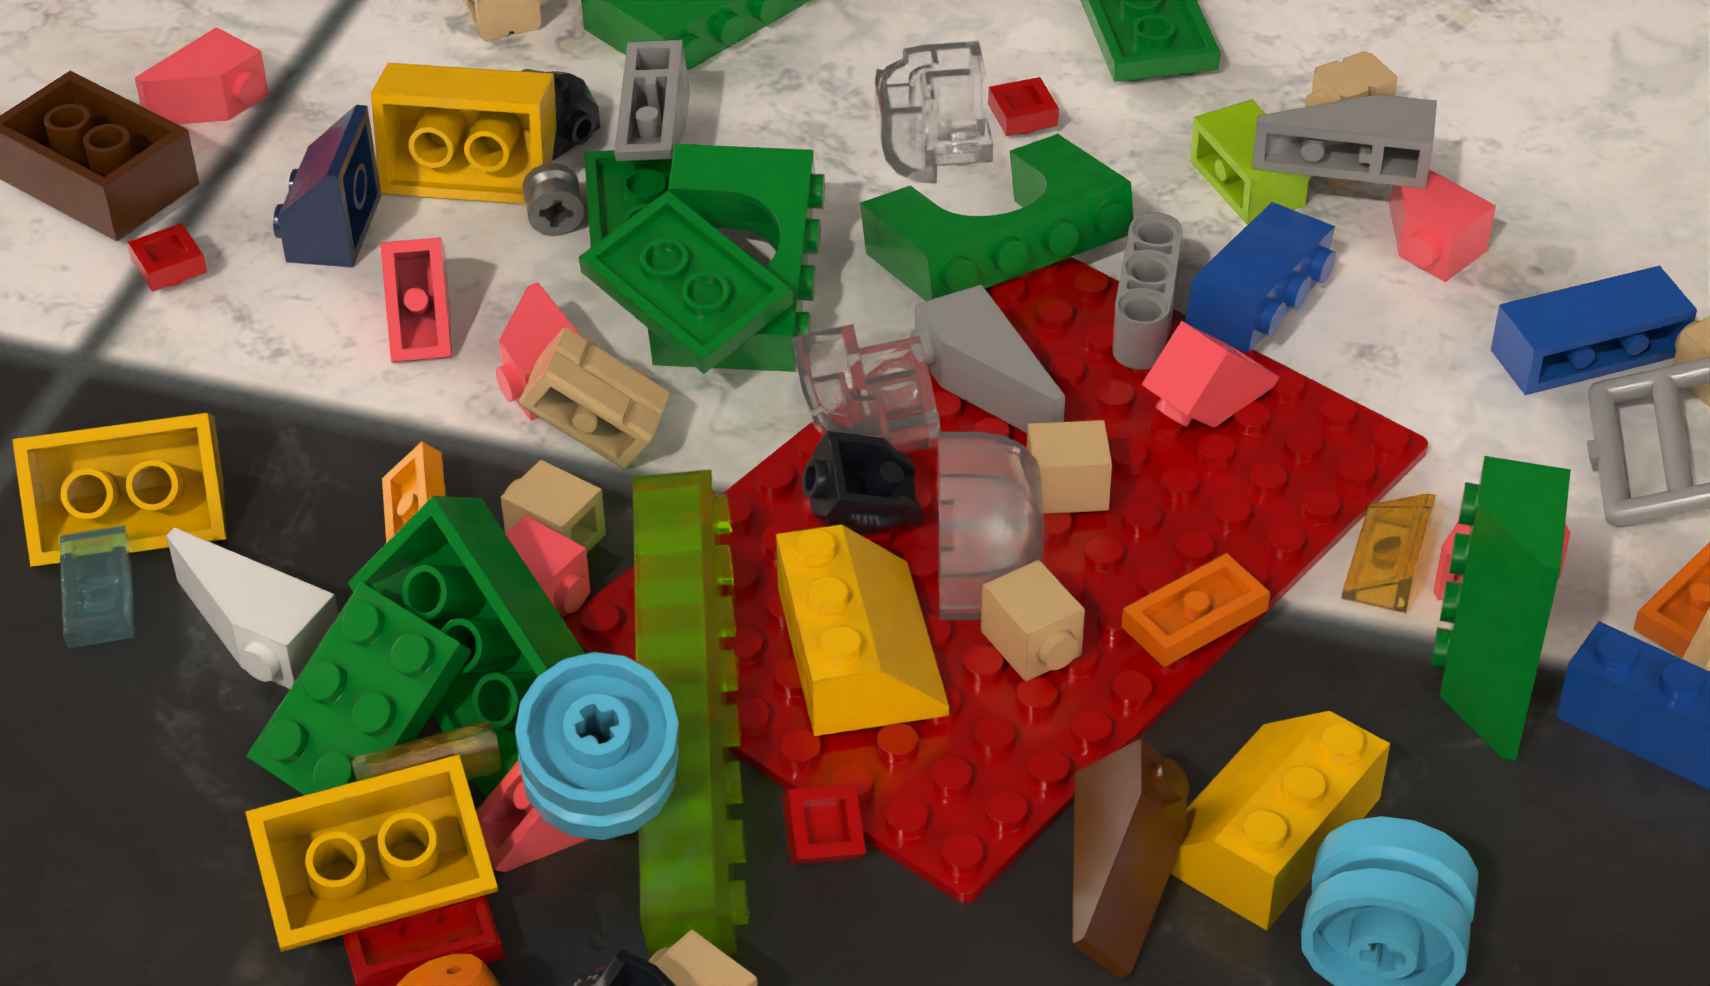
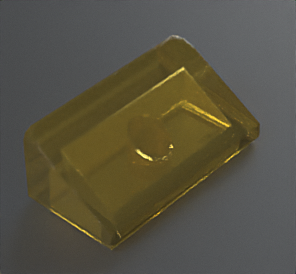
(1389, 552)
(474, 744)

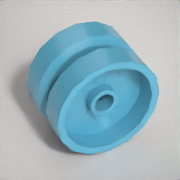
(597, 745)
(1390, 905)

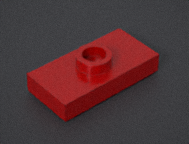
(393, 949)

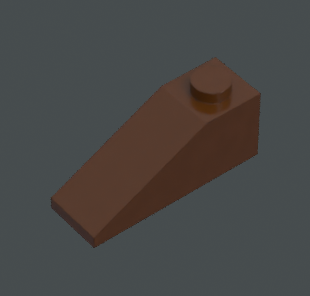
(1125, 845)

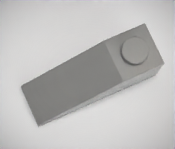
(652, 101)
(1351, 139)
(985, 360)

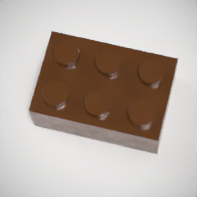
(95, 155)

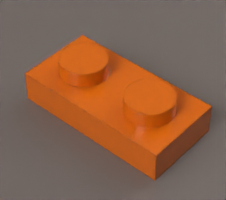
(1678, 606)
(1195, 609)

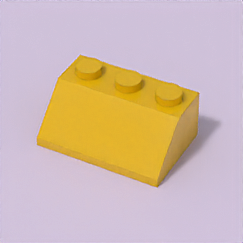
(461, 130)
(120, 475)
(856, 632)
(1272, 807)
(370, 852)

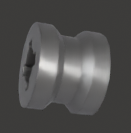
(540, 190)

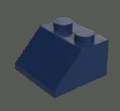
(331, 195)

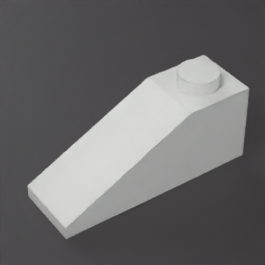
(256, 611)

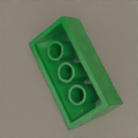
(471, 583)
(1502, 597)

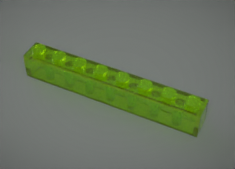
(680, 636)

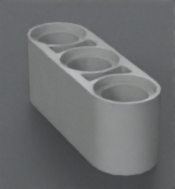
(1147, 290)

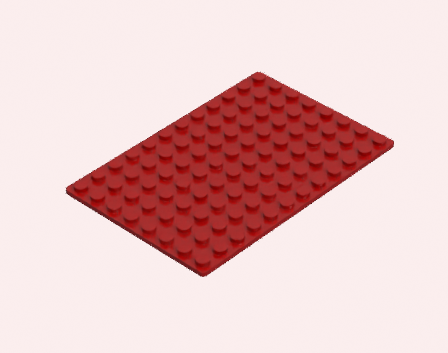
(982, 785)

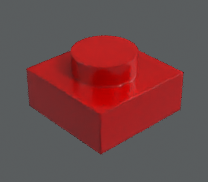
(1023, 106)
(167, 257)
(823, 824)

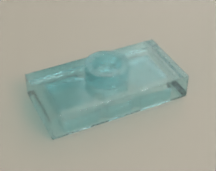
(96, 586)

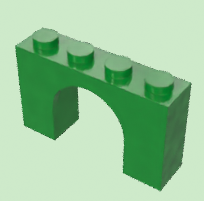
(701, 24)
(769, 196)
(1067, 209)

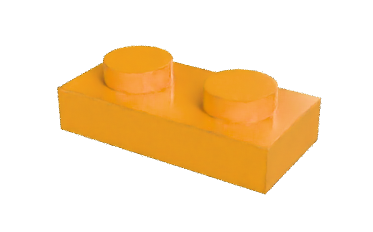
(411, 486)

